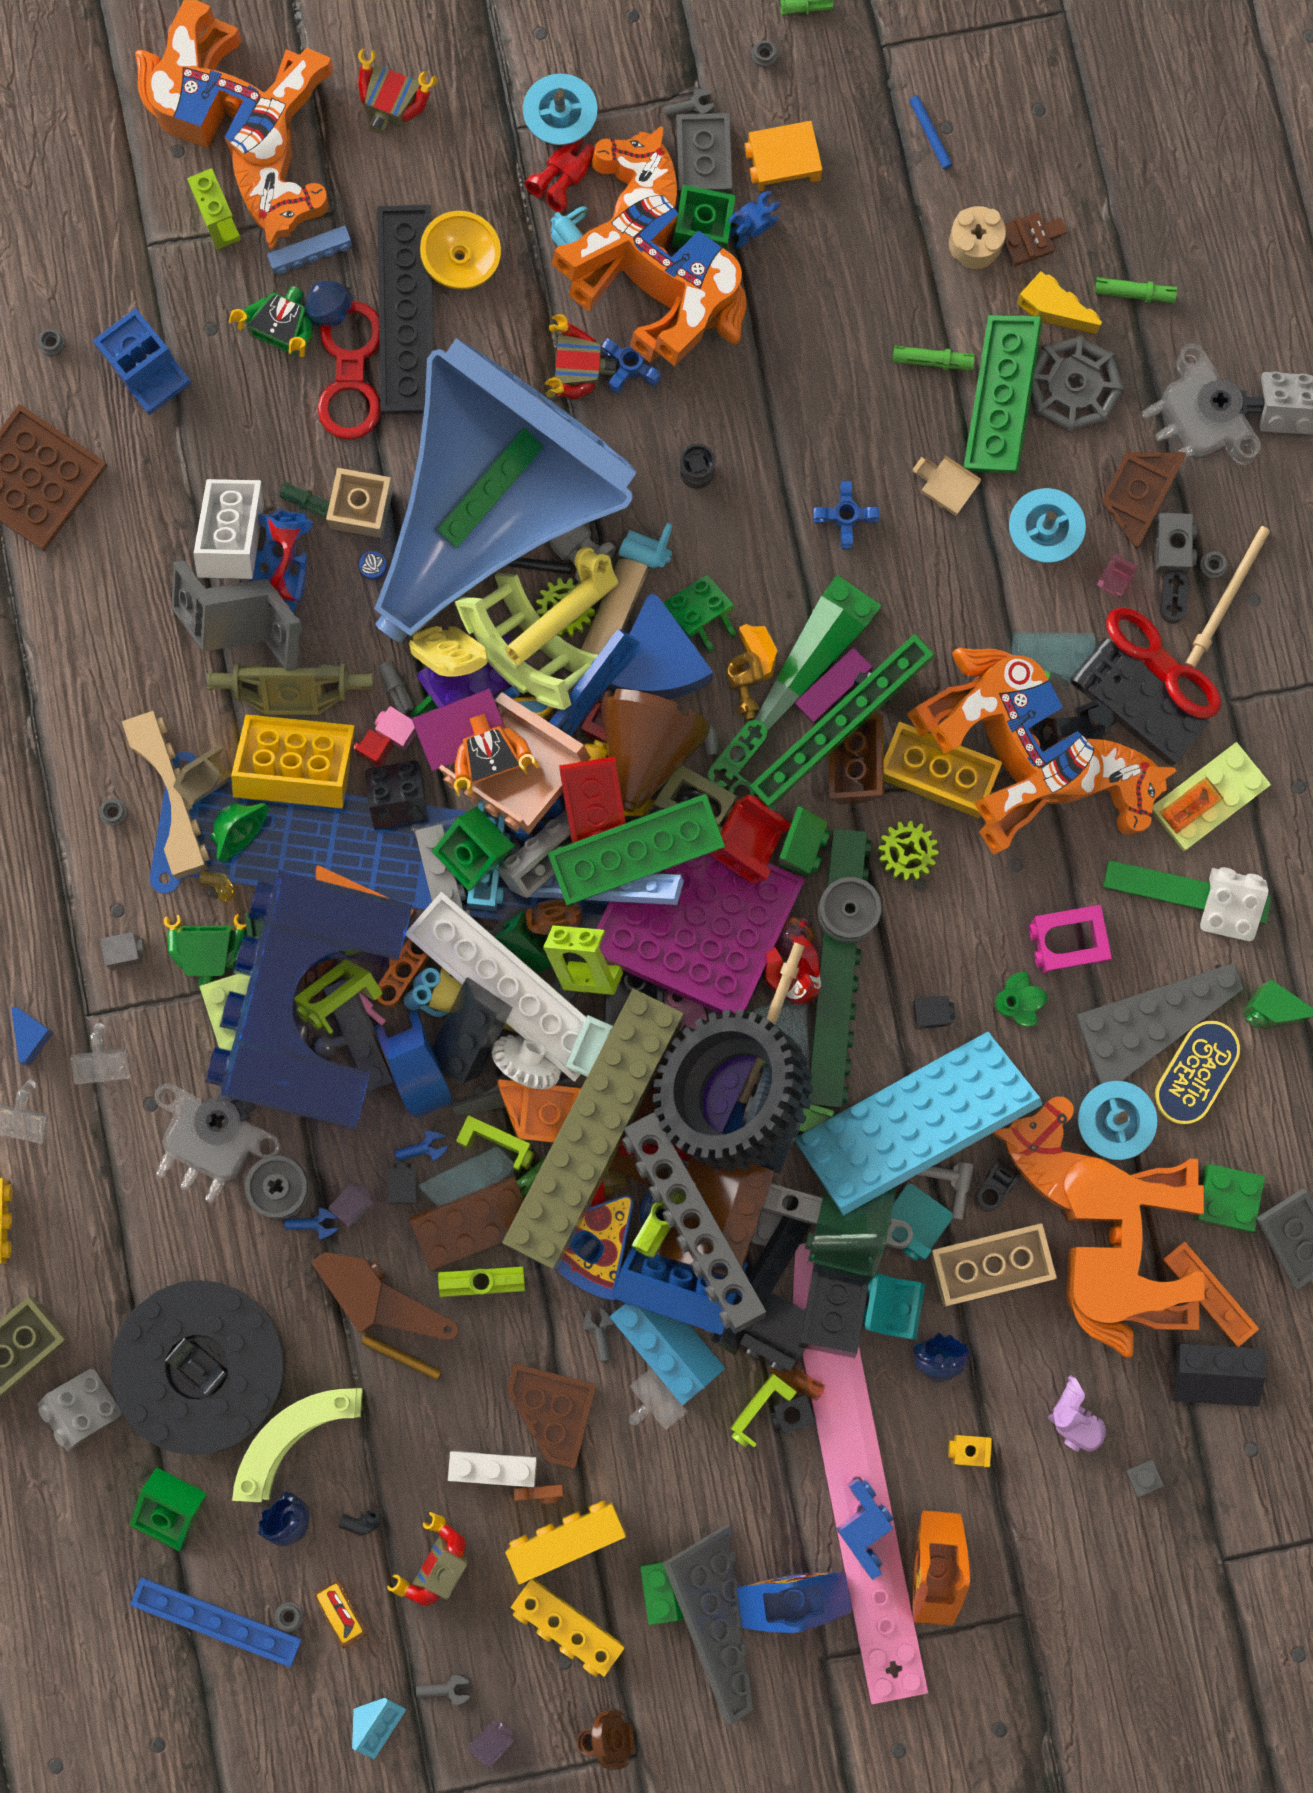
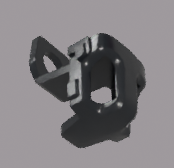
(1092, 722)

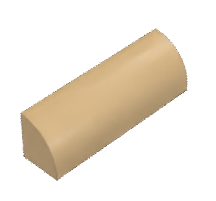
(616, 605)

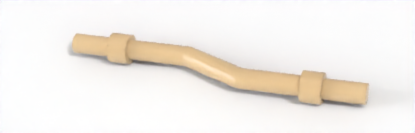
(788, 971)

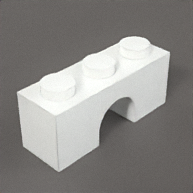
(492, 1469)

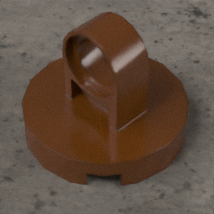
(553, 914)
(610, 1739)

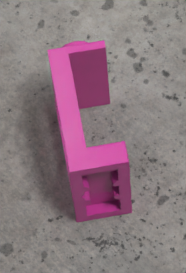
(1050, 961)

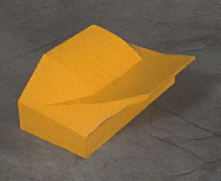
(758, 640)

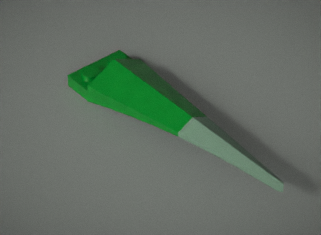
(832, 627)

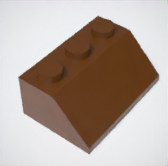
(858, 765)

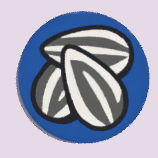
(372, 565)

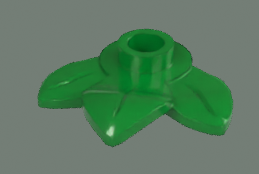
(1024, 997)

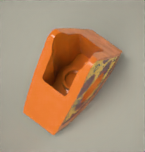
(939, 1568)

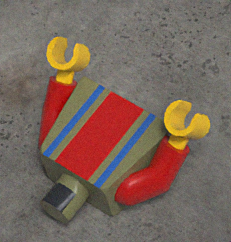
(390, 95)
(576, 362)
(440, 1569)

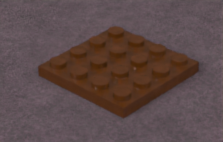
(41, 477)

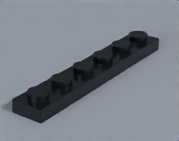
(768, 1270)

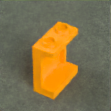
(783, 154)

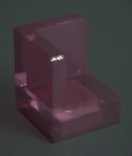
(1117, 575)

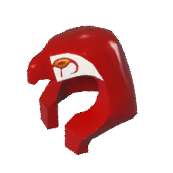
(807, 982)

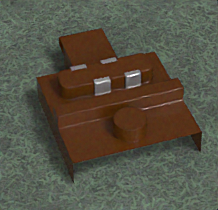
(1031, 238)

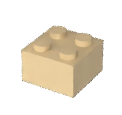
(359, 503)

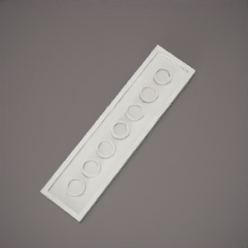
(472, 952)

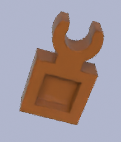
(547, 1493)

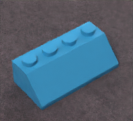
(669, 1349)

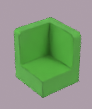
(815, 1116)

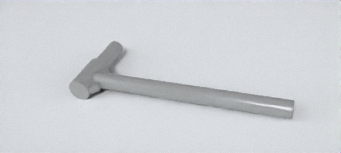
(960, 1181)

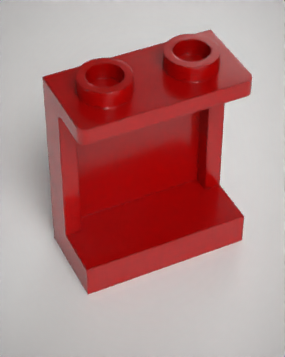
(750, 838)

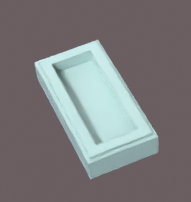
(588, 1045)

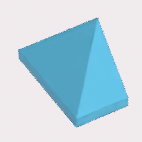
(374, 1725)

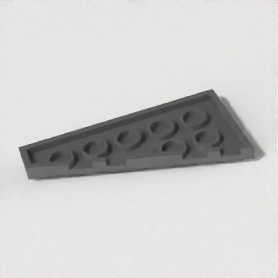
(1139, 1027)
(710, 1605)

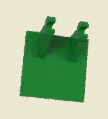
(699, 606)

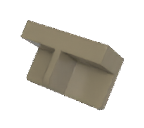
(202, 776)

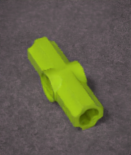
(654, 1230)
(500, 1281)

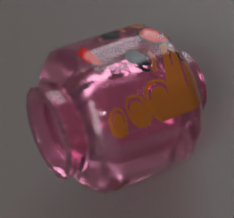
(793, 928)

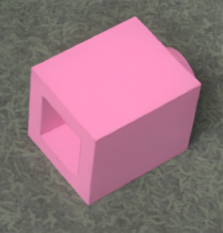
(396, 726)

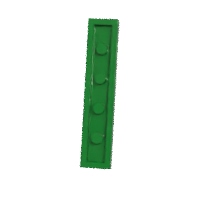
(489, 487)

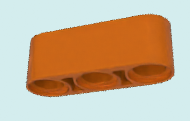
(402, 985)

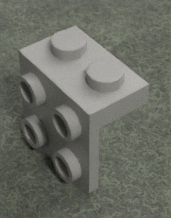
(1287, 403)
(78, 1409)

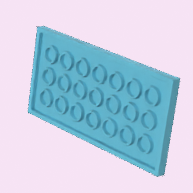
(917, 1122)

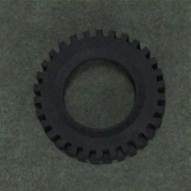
(693, 1066)

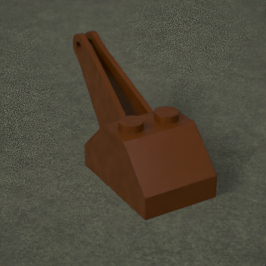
(370, 1302)

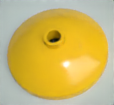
(460, 234)

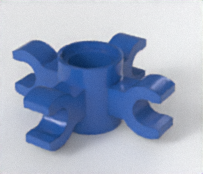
(753, 219)
(618, 380)
(825, 515)

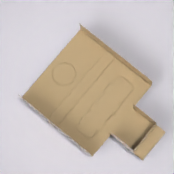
(948, 484)

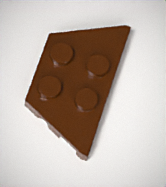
(1140, 489)

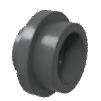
(764, 46)
(45, 337)
(1216, 557)
(107, 806)
(281, 1621)

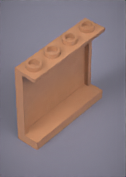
(520, 796)

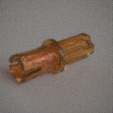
(801, 1382)

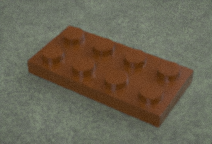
(467, 1223)

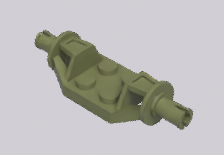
(290, 691)

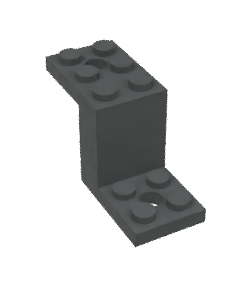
(235, 615)

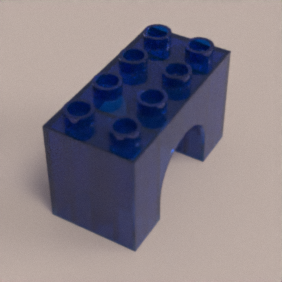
(300, 927)

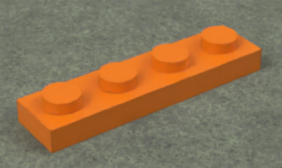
(1217, 1300)

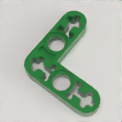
(733, 767)

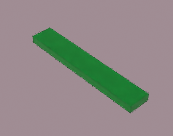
(1161, 886)

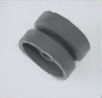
(856, 895)
(261, 1187)

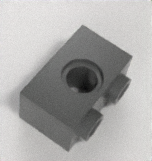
(1178, 527)

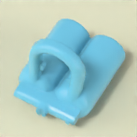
(564, 230)
(647, 550)
(421, 994)

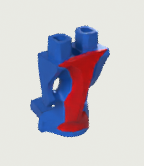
(283, 529)

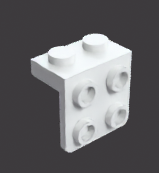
(1234, 904)

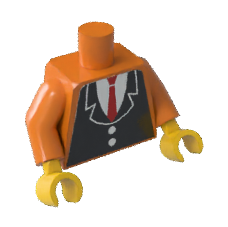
(489, 754)

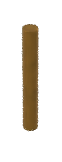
(401, 1357)

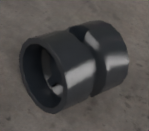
(697, 466)

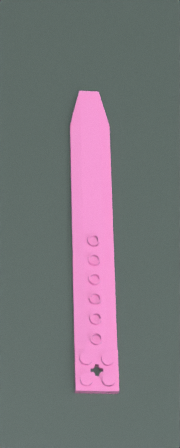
(852, 1452)

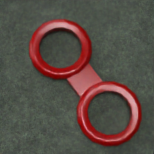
(351, 377)
(1162, 664)

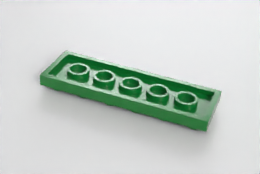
(1003, 394)
(636, 849)

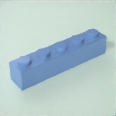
(309, 250)

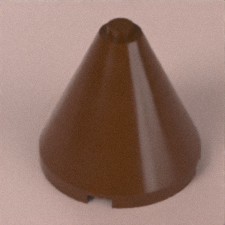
(648, 741)

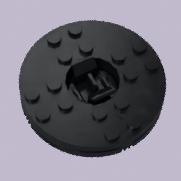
(198, 1367)

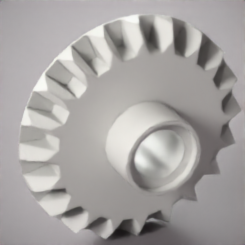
(525, 1062)

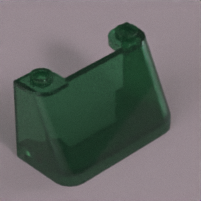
(854, 1239)

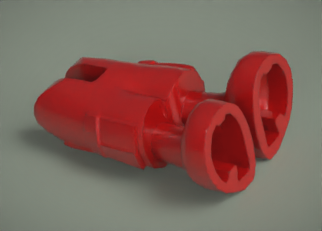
(562, 164)

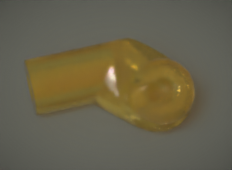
(221, 884)

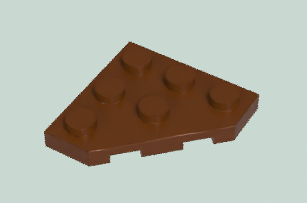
(553, 1410)

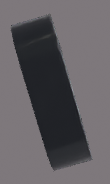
(1167, 596)

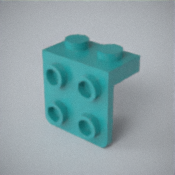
(924, 1217)
(894, 1306)

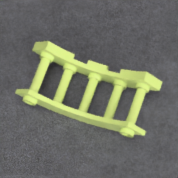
(547, 689)
(273, 1442)

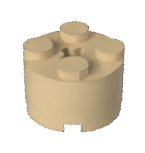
(984, 224)

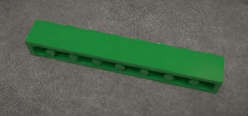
(843, 720)

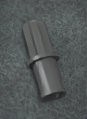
(395, 687)

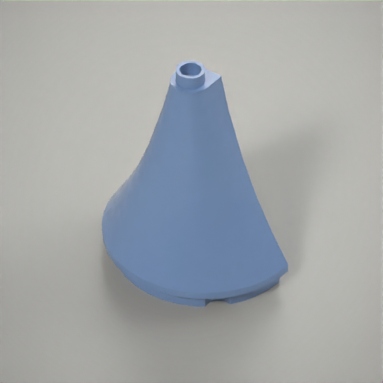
(466, 424)

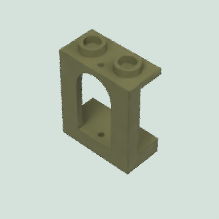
(684, 775)

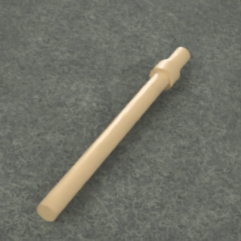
(1203, 641)

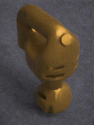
(742, 679)

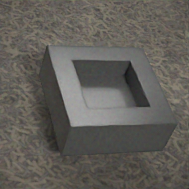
(1144, 1478)

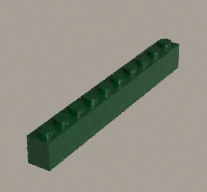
(838, 983)

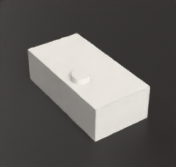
(229, 529)

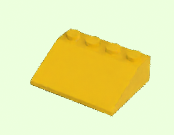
(293, 761)

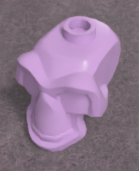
(1074, 1423)

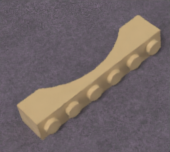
(182, 848)

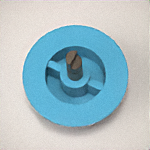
(560, 109)
(1047, 525)
(1117, 1120)

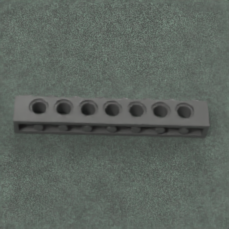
(647, 1132)

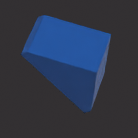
(29, 1036)

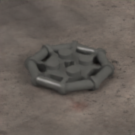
(1076, 398)

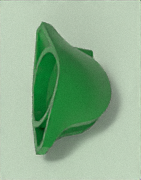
(236, 828)

